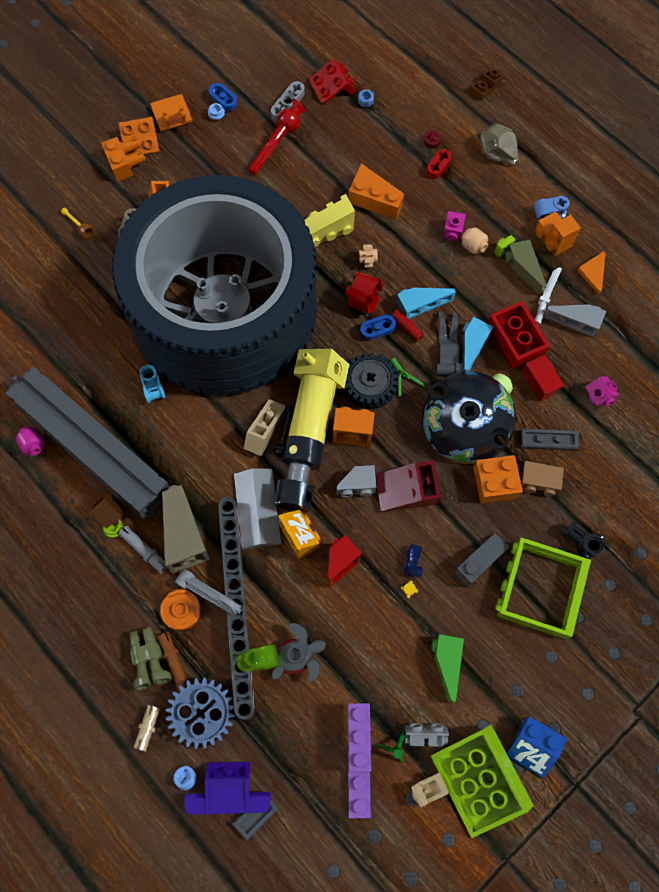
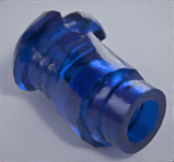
(412, 558)

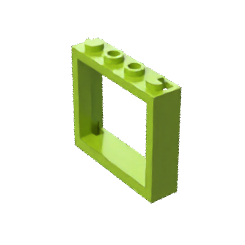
(576, 593)

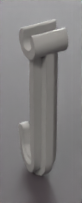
(188, 580)

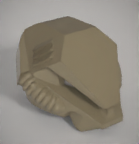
(499, 144)

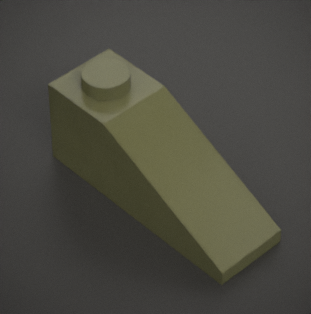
(525, 264)

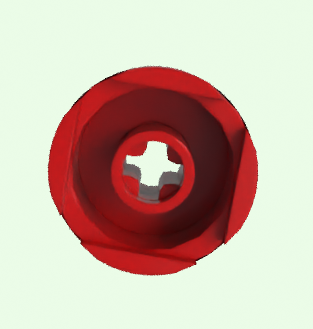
(364, 292)

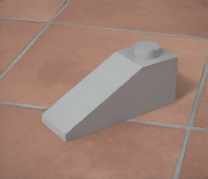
(577, 317)

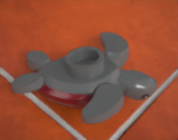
(297, 654)

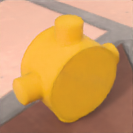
(409, 589)

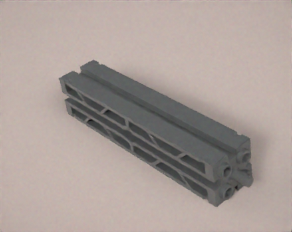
(88, 442)

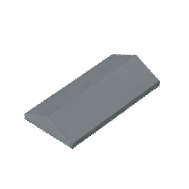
(256, 509)

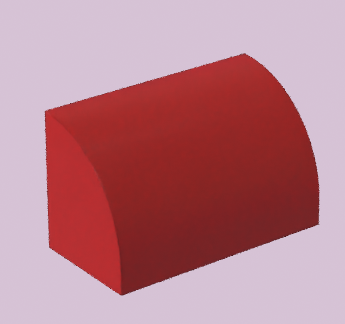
(542, 377)

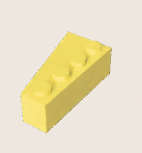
(332, 221)

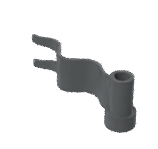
(449, 348)

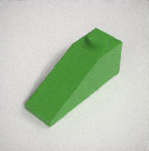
(448, 661)

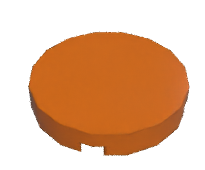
(180, 609)

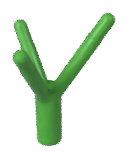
(400, 372)

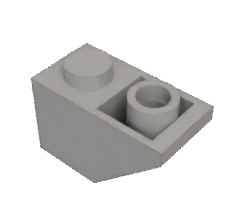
(358, 481)

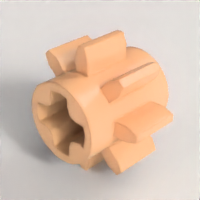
(368, 255)

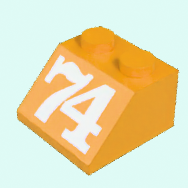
(299, 533)

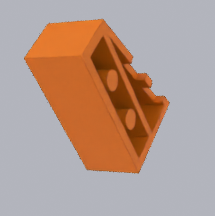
(375, 193)

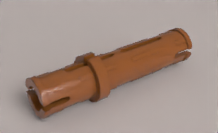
(172, 660)

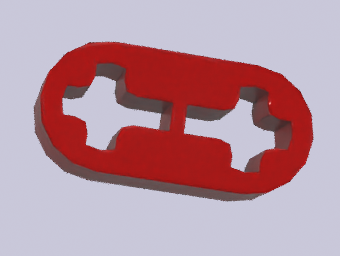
(435, 162)

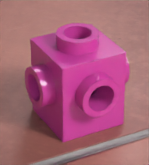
(602, 391)

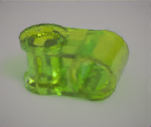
(261, 658)

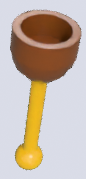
(82, 227)

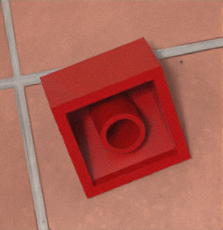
(342, 559)

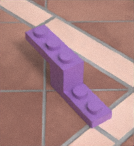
(359, 760)

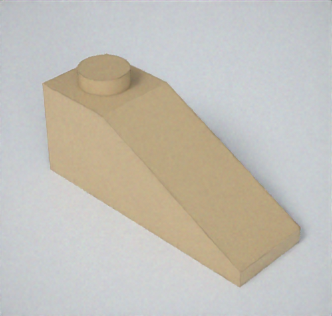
(264, 427)

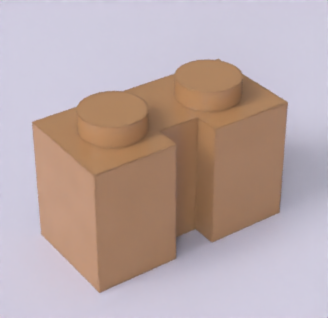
(541, 478)

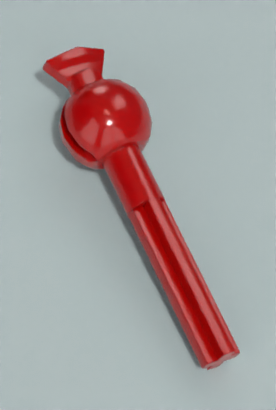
(288, 121)

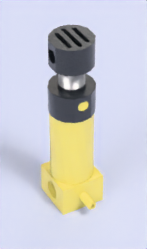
(320, 375)

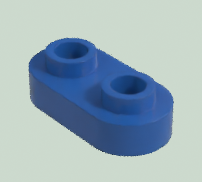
(225, 97)
(376, 326)

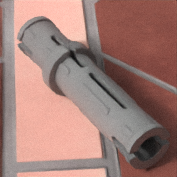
(150, 555)

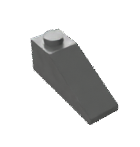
(481, 560)

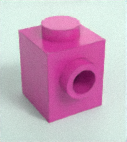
(454, 226)

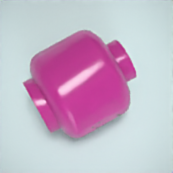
(30, 441)

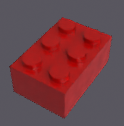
(518, 335)

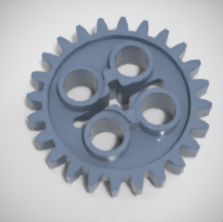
(212, 727)

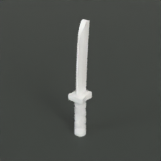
(544, 299)

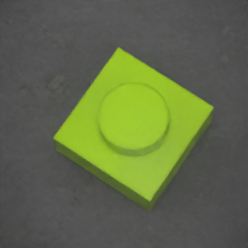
(503, 244)

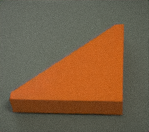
(593, 272)

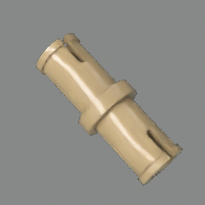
(146, 728)

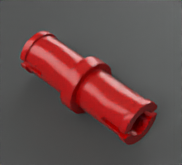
(407, 325)

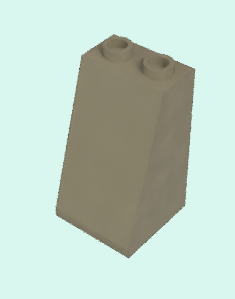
(181, 534)

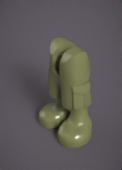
(142, 655)

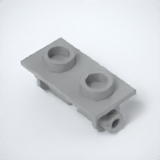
(436, 734)

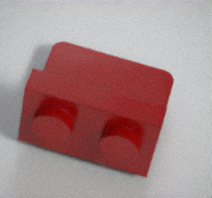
(331, 80)

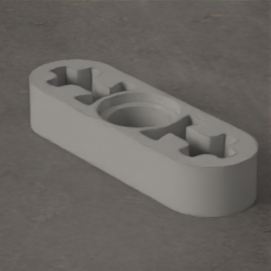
(288, 94)

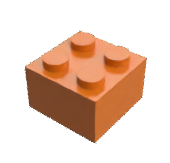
(353, 427)
(497, 479)

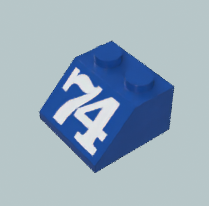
(536, 746)

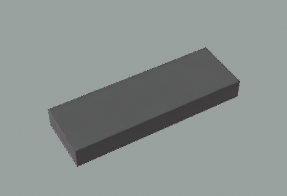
(549, 439)

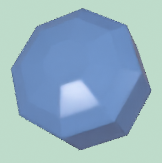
(365, 98)

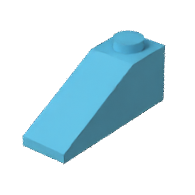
(420, 300)
(473, 340)

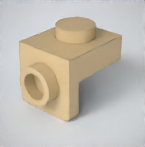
(429, 790)

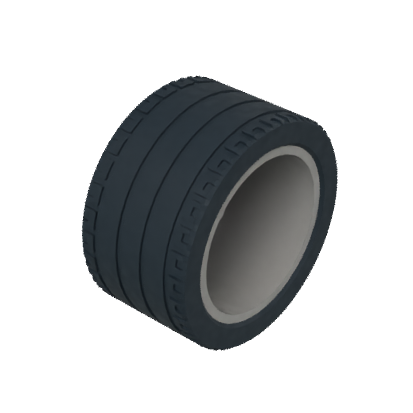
(237, 345)

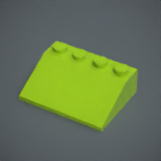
(482, 781)

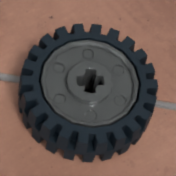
(371, 393)

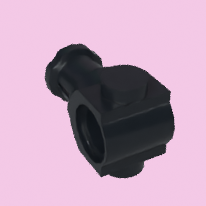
(582, 540)

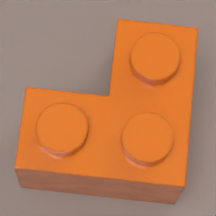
(557, 232)

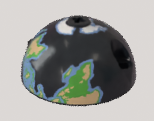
(465, 437)

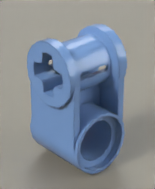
(548, 206)

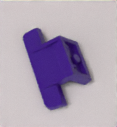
(227, 792)

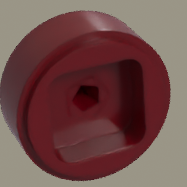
(432, 139)

